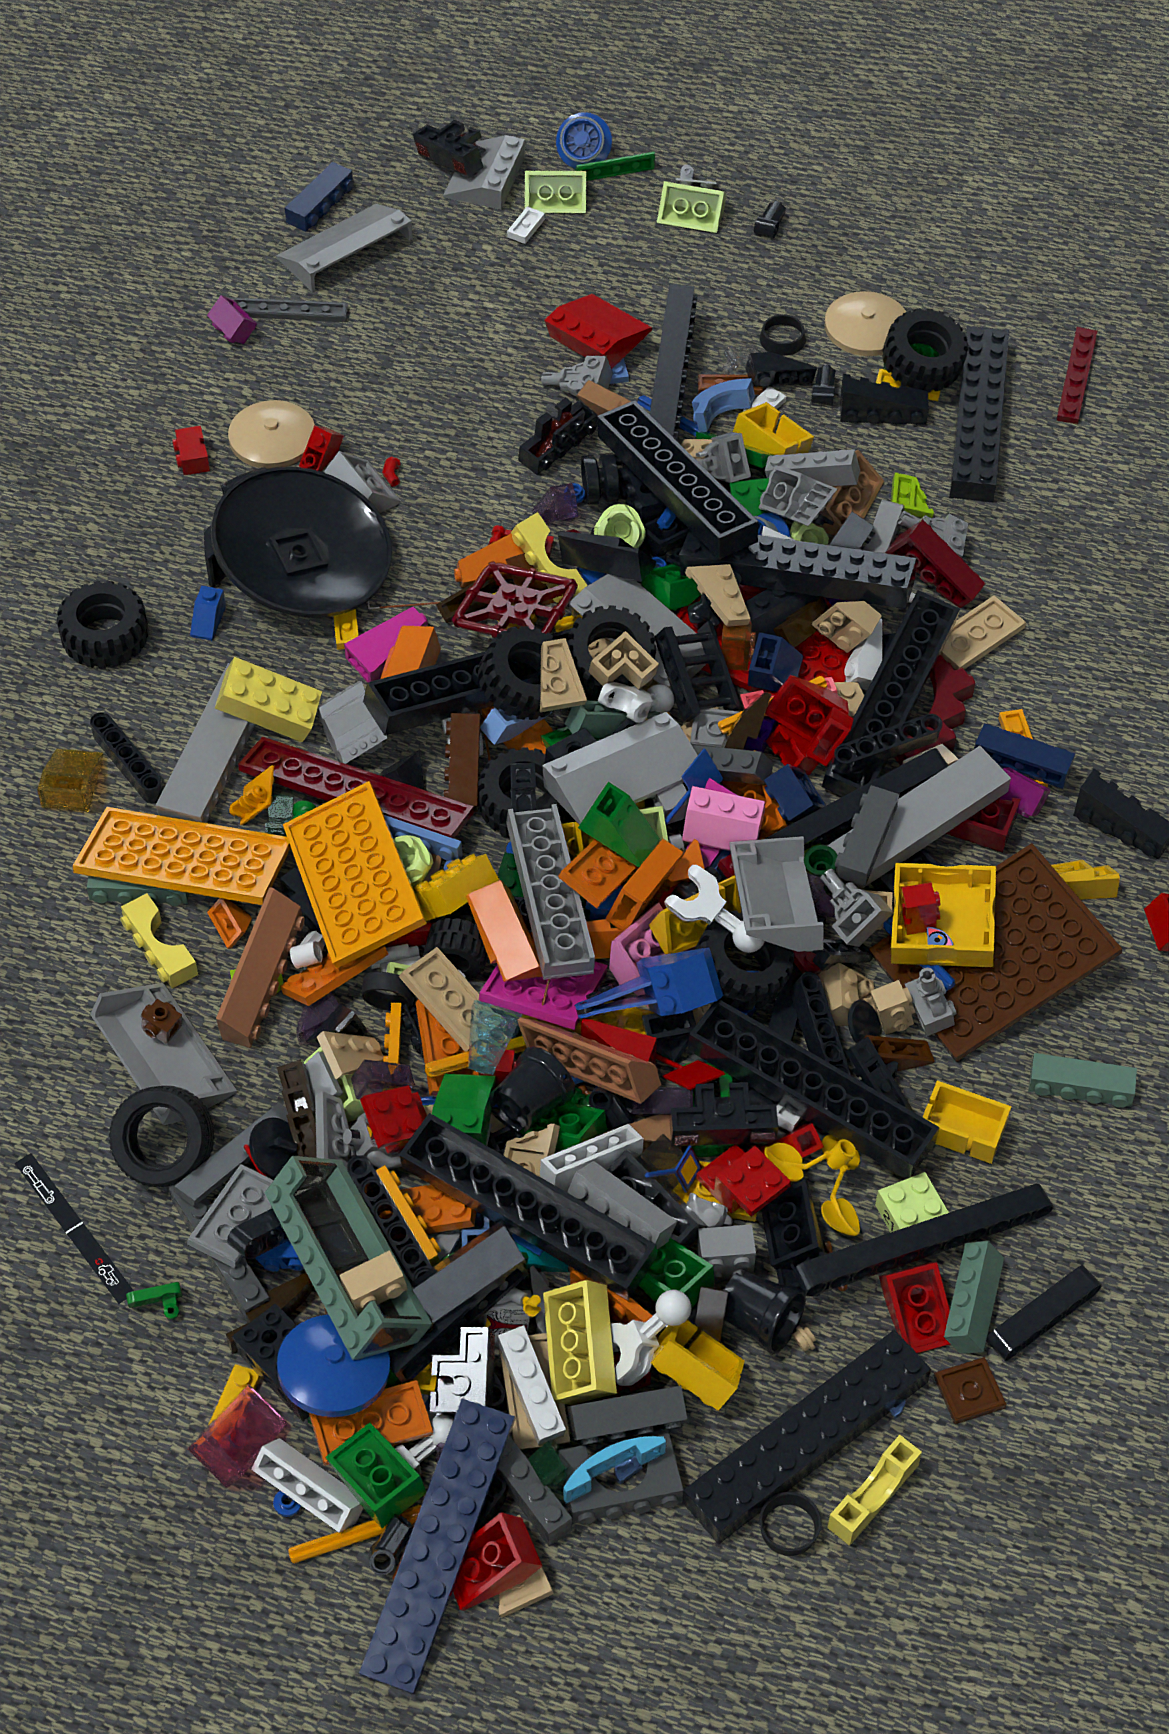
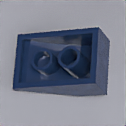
(793, 793)

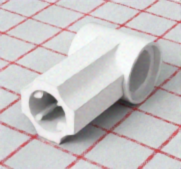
(309, 950)

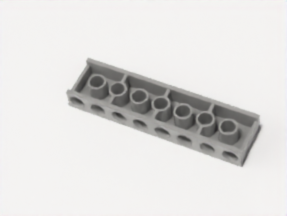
(205, 763)
(937, 808)
(551, 904)

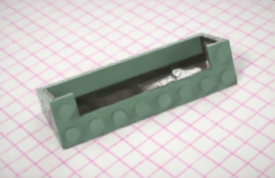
(333, 1235)

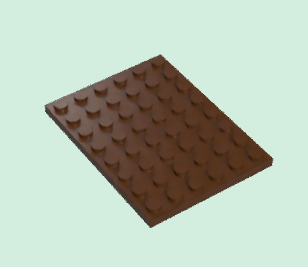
(1040, 949)

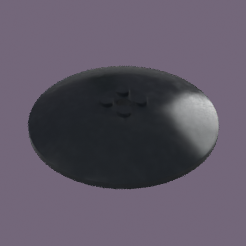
(309, 512)

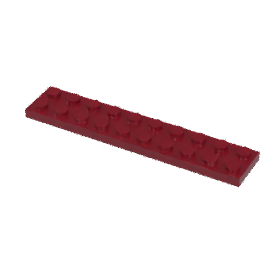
(330, 779)

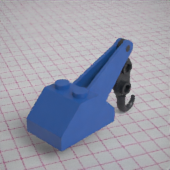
(670, 984)

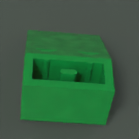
(620, 825)

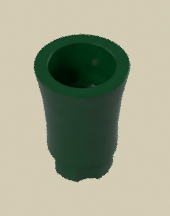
(819, 860)

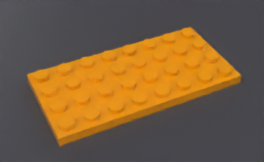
(183, 855)
(353, 874)

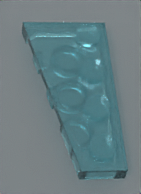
(489, 1035)

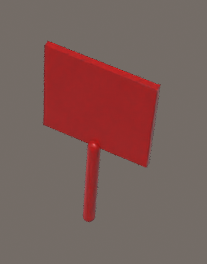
(690, 1074)

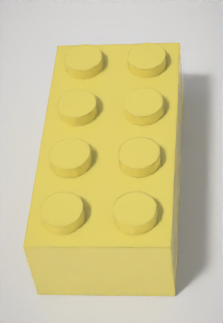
(268, 699)
(579, 1343)

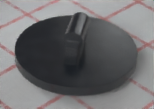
(272, 1145)

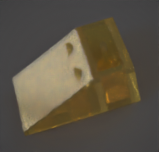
(69, 779)

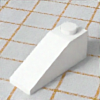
(865, 659)

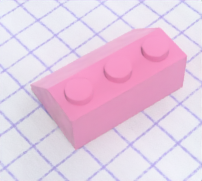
(721, 818)
(633, 945)

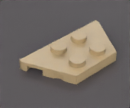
(533, 1147)

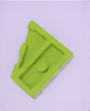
(908, 493)

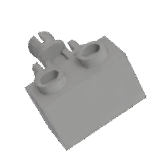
(574, 378)
(725, 458)
(950, 529)
(856, 910)
(930, 1003)

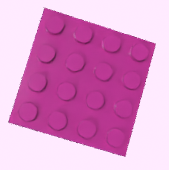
(527, 995)

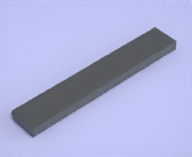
(294, 309)
(221, 1164)

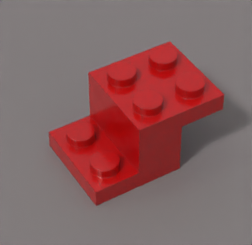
(393, 1116)
(743, 1180)

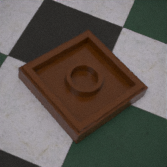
(969, 1390)

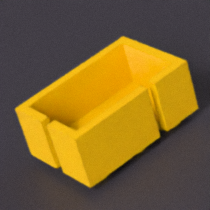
(759, 427)
(450, 887)
(967, 1121)
(702, 1368)

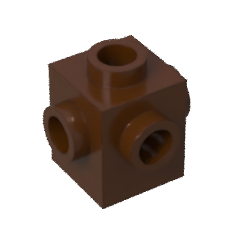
(161, 1020)

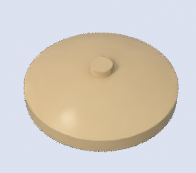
(861, 322)
(270, 434)

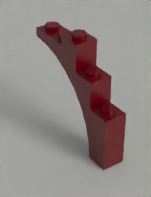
(949, 692)

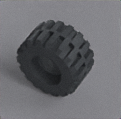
(460, 944)

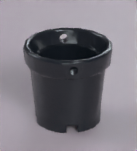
(532, 1089)
(764, 1309)

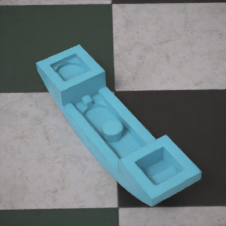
(642, 1448)

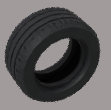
(125, 1130)

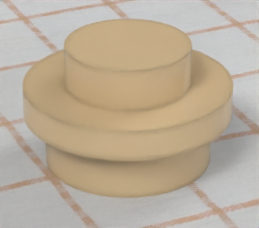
(804, 1338)

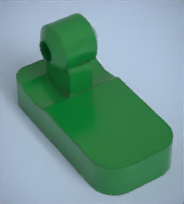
(165, 1293)

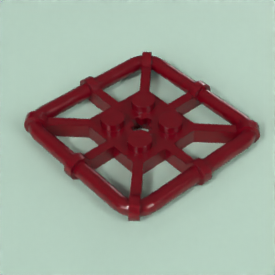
(527, 601)

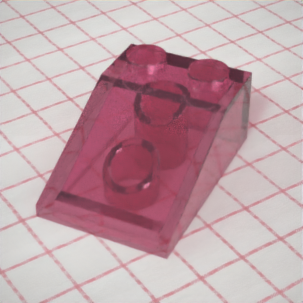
(237, 1435)

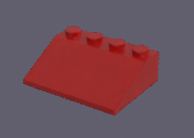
(596, 328)

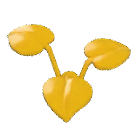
(839, 1155)

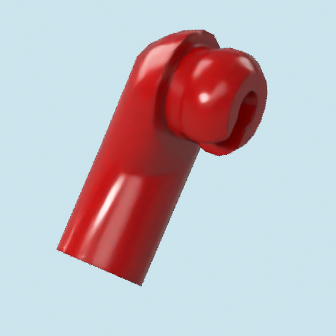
(388, 470)

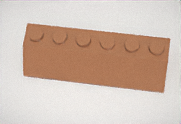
(259, 969)
(593, 1061)

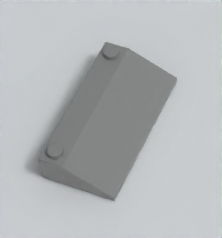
(343, 240)
(631, 595)
(636, 760)
(776, 893)
(150, 1062)

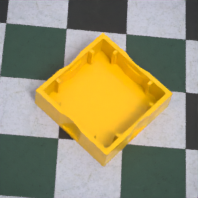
(965, 915)

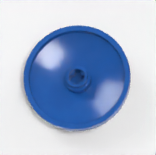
(321, 1374)

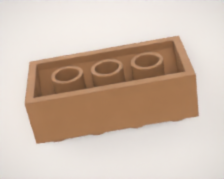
(853, 497)

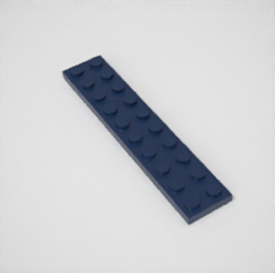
(437, 1546)

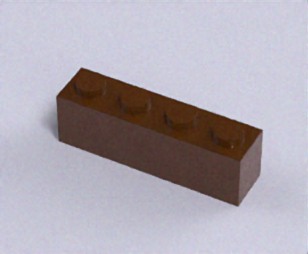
(464, 758)

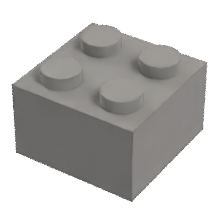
(727, 1250)

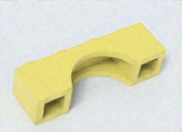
(531, 538)
(172, 961)
(864, 1504)

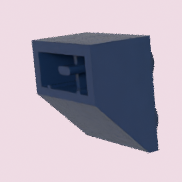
(773, 662)

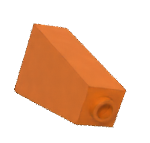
(471, 566)
(643, 885)

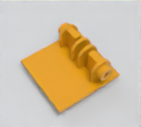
(255, 797)

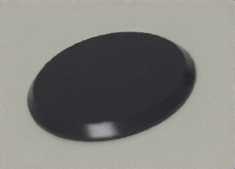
(863, 1020)

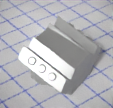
(795, 496)
(350, 724)

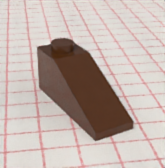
(907, 1052)

